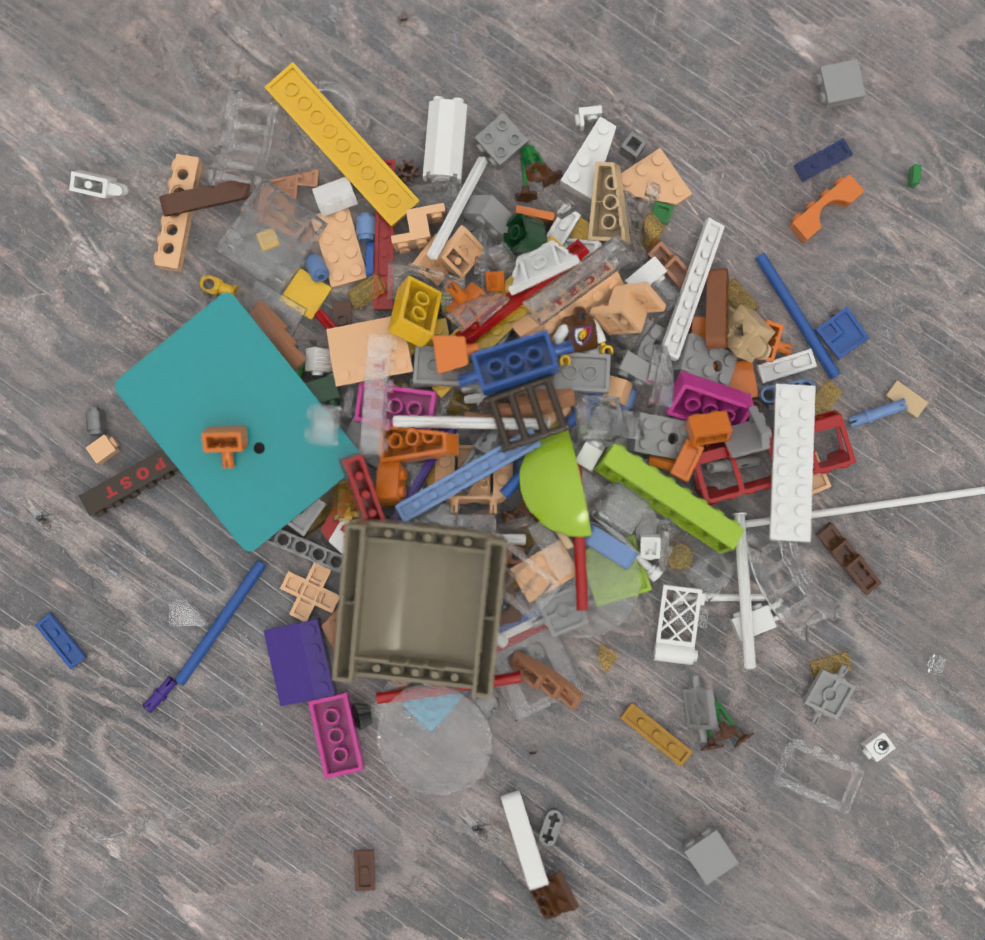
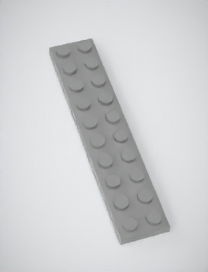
(585, 373)

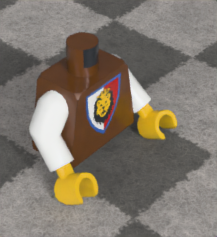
(583, 332)

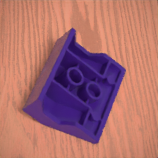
(300, 662)

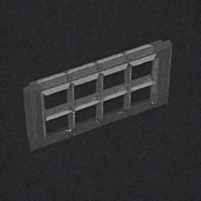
(544, 598)

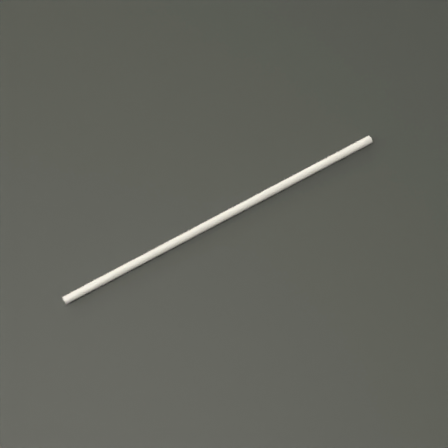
(880, 504)

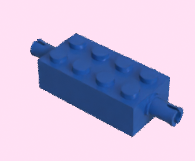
(515, 362)

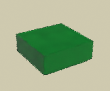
(914, 176)
(662, 212)

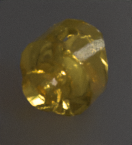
(457, 404)
(680, 557)

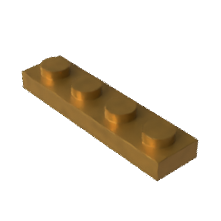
(656, 734)

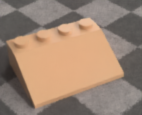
(349, 350)

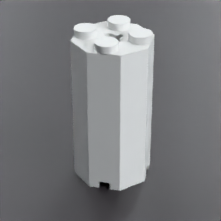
(445, 139)

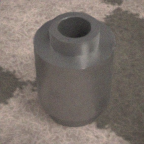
(95, 421)

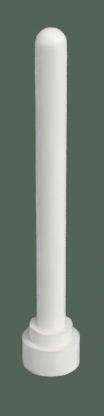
(652, 570)
(720, 597)

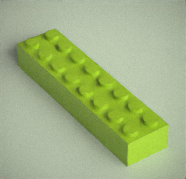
(669, 499)

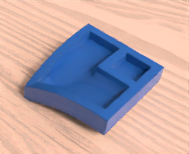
(842, 333)

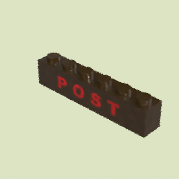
(128, 484)

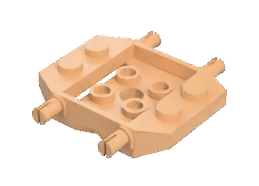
(480, 491)

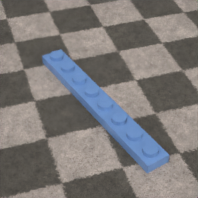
(462, 479)

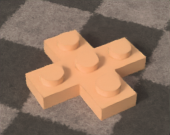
(310, 592)

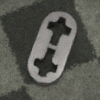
(546, 825)

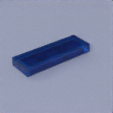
(823, 160)

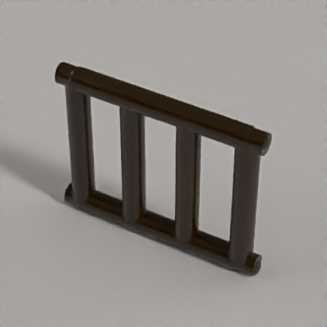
(529, 388)

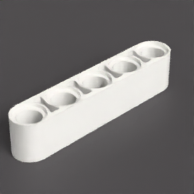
(524, 840)

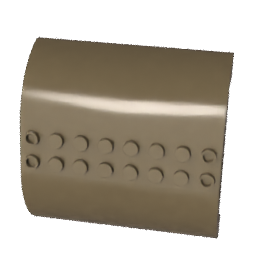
(420, 604)

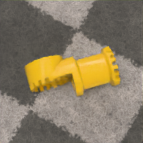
(219, 286)

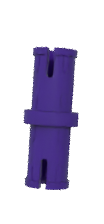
(159, 694)

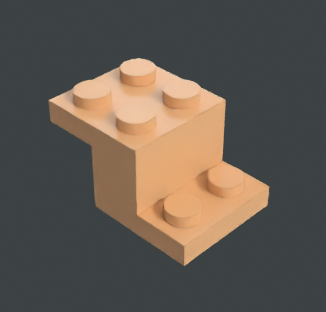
(419, 228)
(456, 256)
(628, 308)

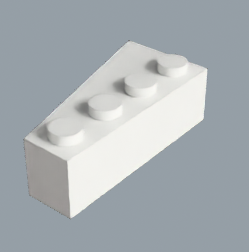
(580, 174)

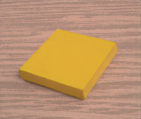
(307, 292)

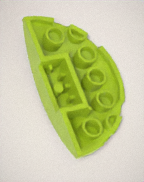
(554, 486)

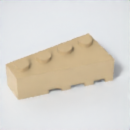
(608, 206)

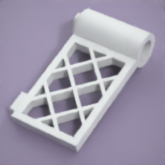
(669, 648)

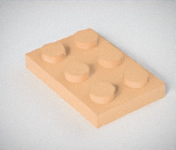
(541, 583)

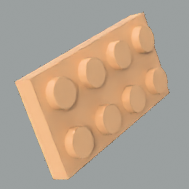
(341, 249)

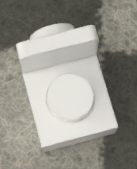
(590, 114)
(650, 546)

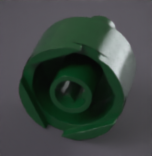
(524, 233)

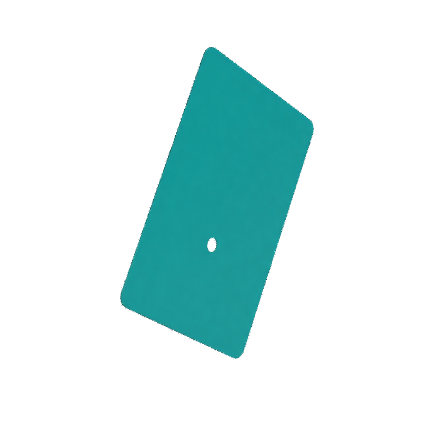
(231, 374)

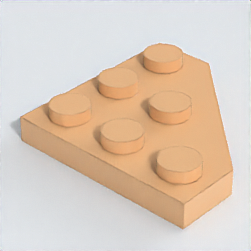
(656, 169)

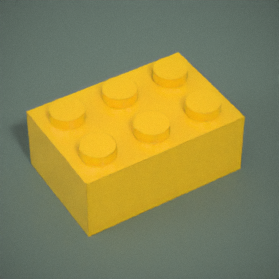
(415, 311)

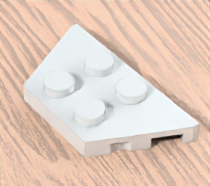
(541, 265)

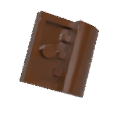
(555, 897)

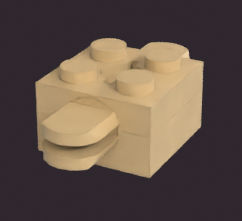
(748, 334)

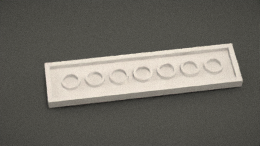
(792, 463)

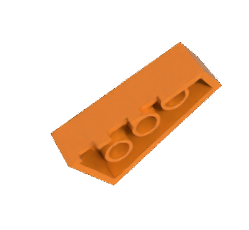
(418, 445)

